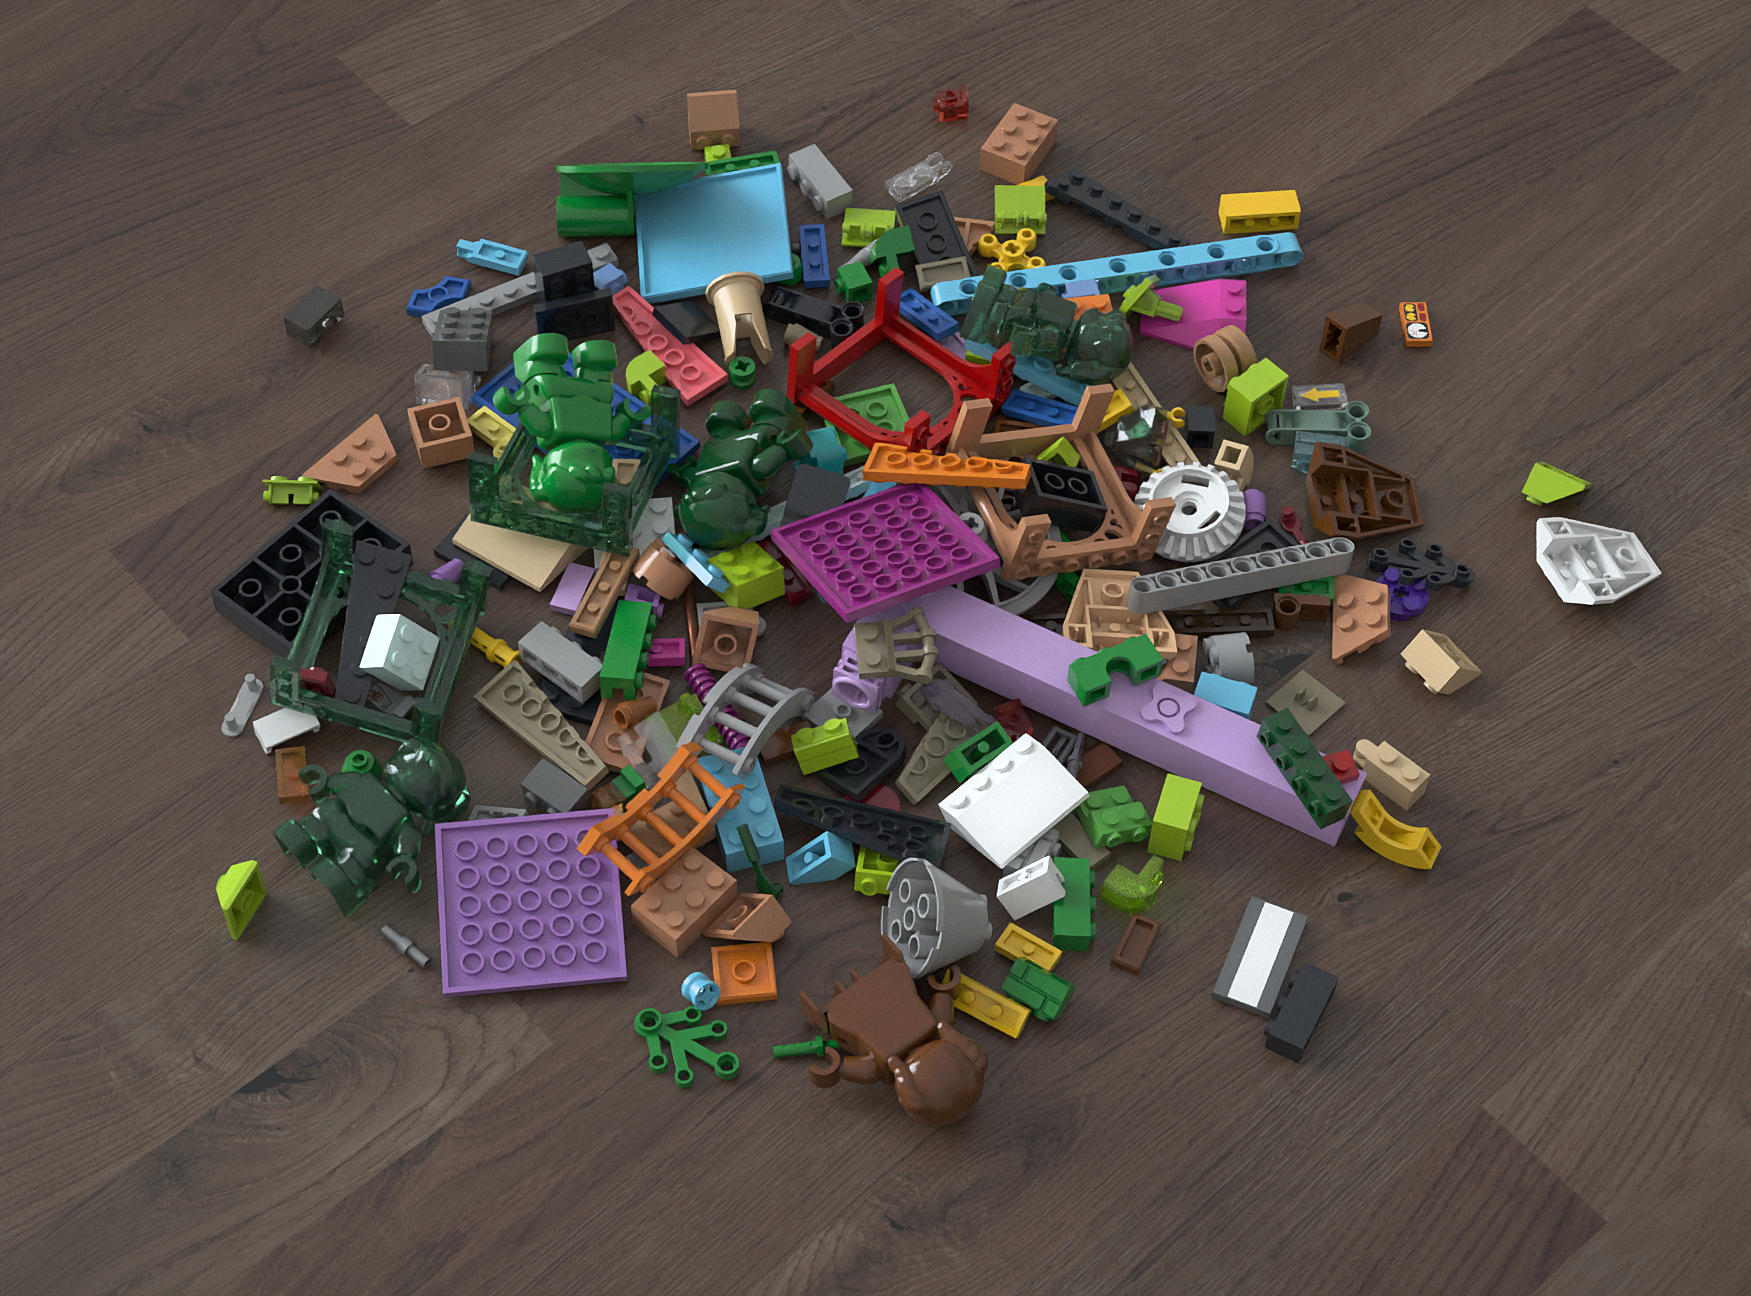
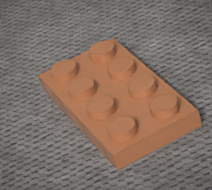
(605, 731)

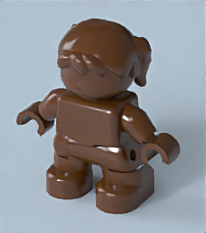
(901, 1040)

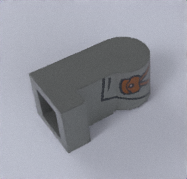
(386, 701)

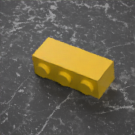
(1259, 211)

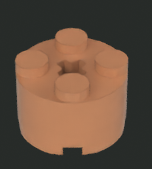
(663, 570)

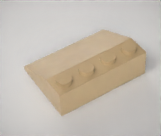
(520, 555)

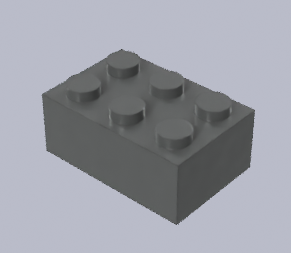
(463, 339)

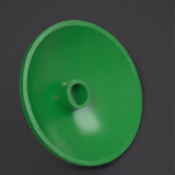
(602, 195)

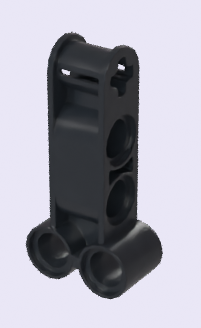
(814, 314)

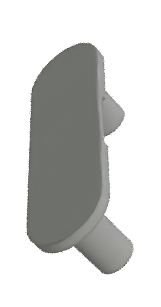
(243, 706)

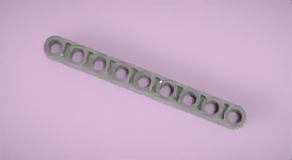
(1239, 575)

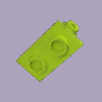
(281, 489)

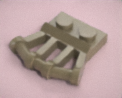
(876, 648)

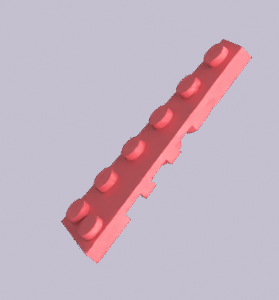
(685, 365)

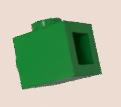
(854, 283)

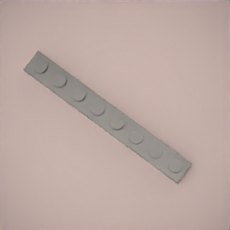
(515, 291)

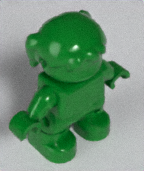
(569, 418)

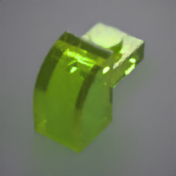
(1132, 891)

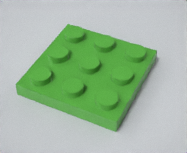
(878, 406)

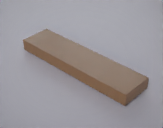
(602, 593)

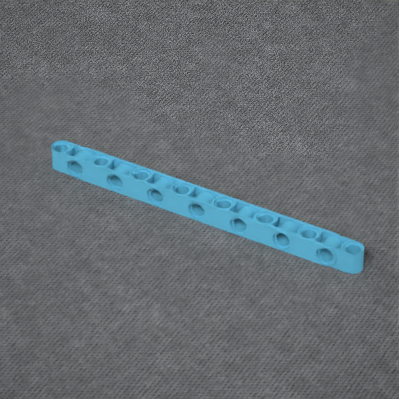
(1123, 271)

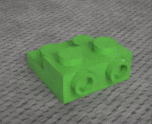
(1113, 817)

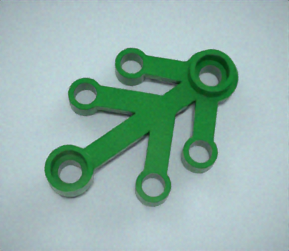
(684, 1041)

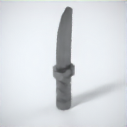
(1073, 761)

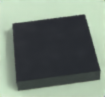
(687, 322)

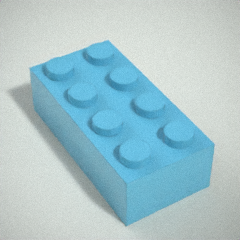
(753, 809)

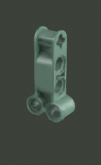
(1345, 423)

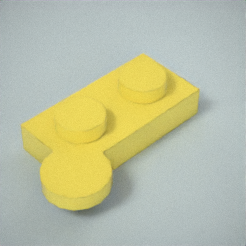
(491, 429)

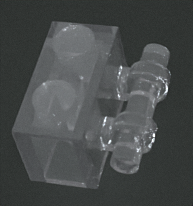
(444, 384)
(657, 740)

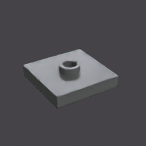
(831, 707)

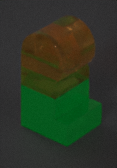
(618, 791)

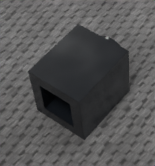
(1200, 426)

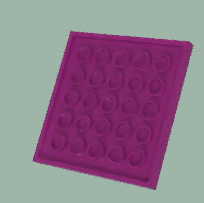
(884, 550)

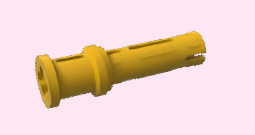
(495, 649)

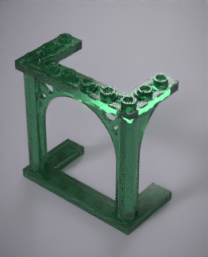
(621, 505)
(428, 713)

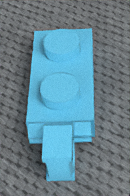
(493, 255)

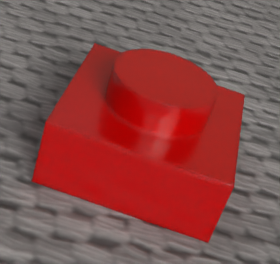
(1342, 766)

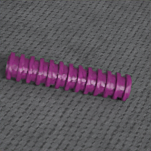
(701, 683)

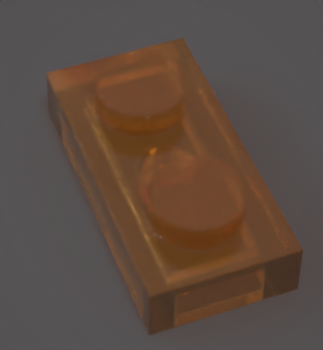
(288, 765)

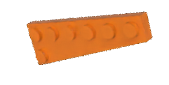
(896, 464)

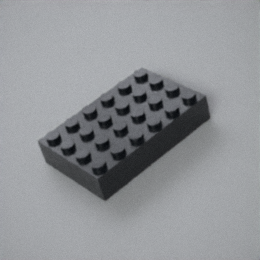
(276, 582)

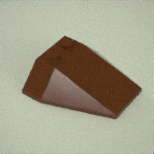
(1358, 495)

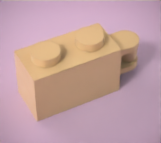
(1391, 772)

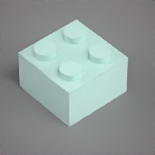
(399, 652)

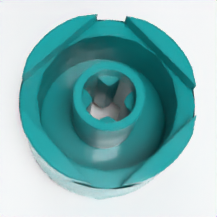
(826, 451)

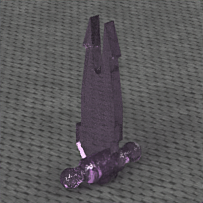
(954, 704)

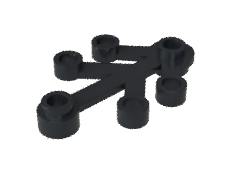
(1455, 574)

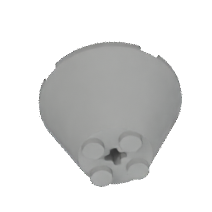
(933, 917)

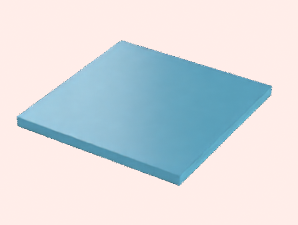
(712, 230)

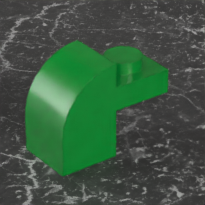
(890, 246)

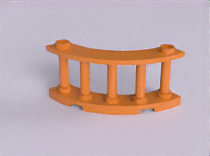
(641, 808)

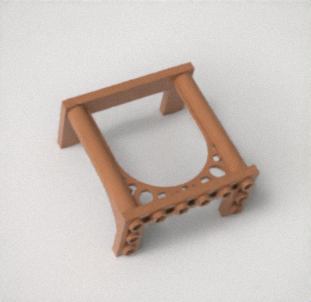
(1024, 545)

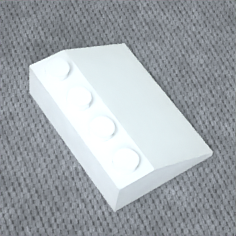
(1012, 801)

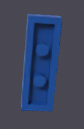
(814, 256)
(927, 315)
(1038, 409)

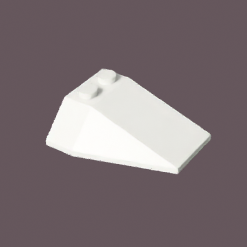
(1592, 561)

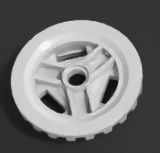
(1183, 537)

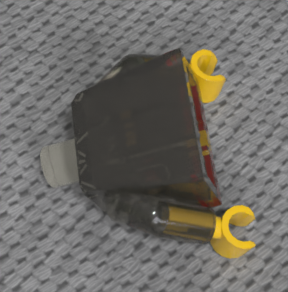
(1142, 436)

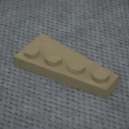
(926, 764)

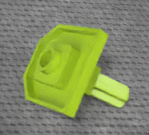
(1148, 302)

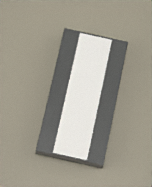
(1259, 957)

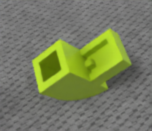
(643, 374)

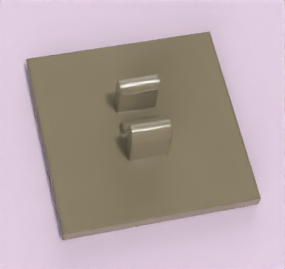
(1307, 701)

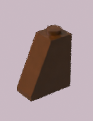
(1348, 330)

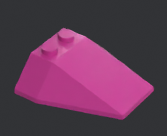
(1205, 307)

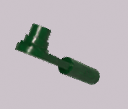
(763, 882)

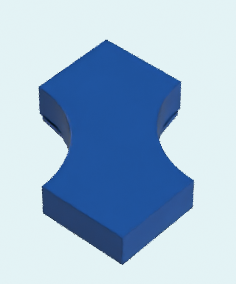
(445, 293)

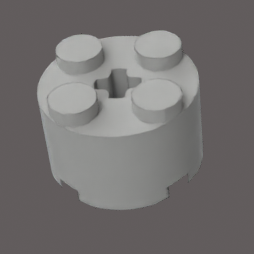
(1229, 657)

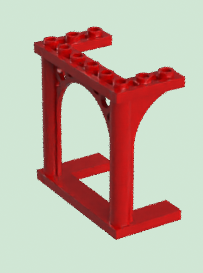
(978, 380)

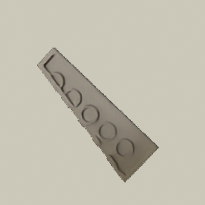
(530, 715)

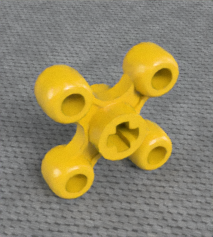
(1012, 252)

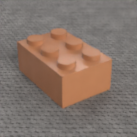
(1018, 144)
(684, 901)

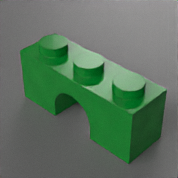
(1133, 657)

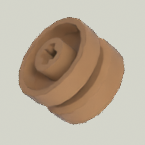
(1223, 356)

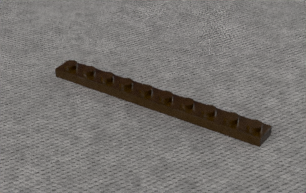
(1199, 622)

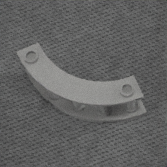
(732, 689)

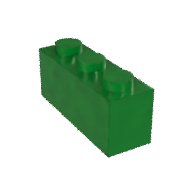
(1072, 912)

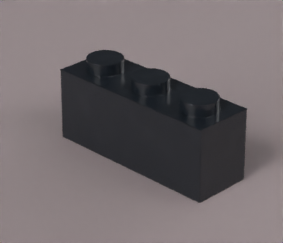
(1300, 1012)

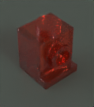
(951, 104)
(1013, 719)

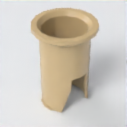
(740, 313)

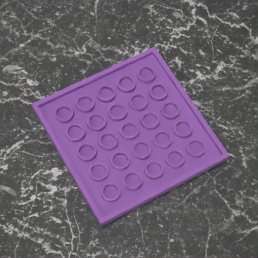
(527, 905)

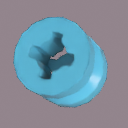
(700, 991)

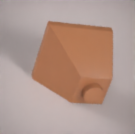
(726, 638)
(750, 918)

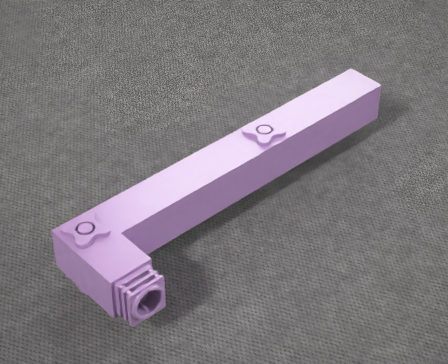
(1143, 720)

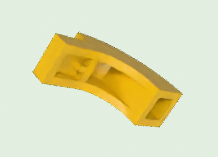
(1391, 838)

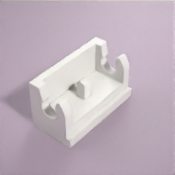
(283, 726)
(1031, 888)

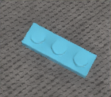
(696, 561)

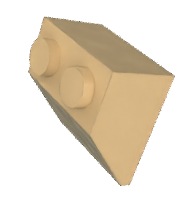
(1439, 662)

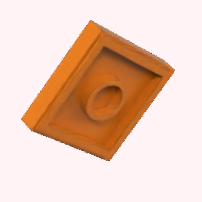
(744, 973)

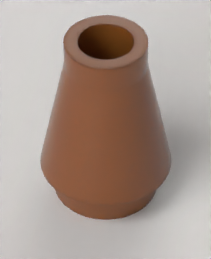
(634, 712)

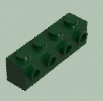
(1304, 768)

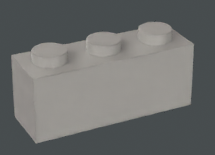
(820, 181)
(561, 661)

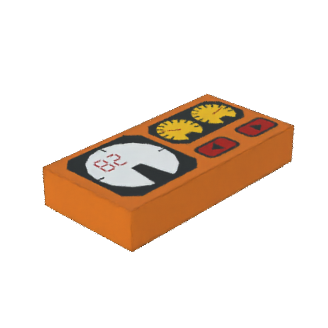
(1415, 324)

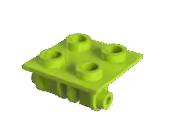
(1019, 209)
(865, 226)

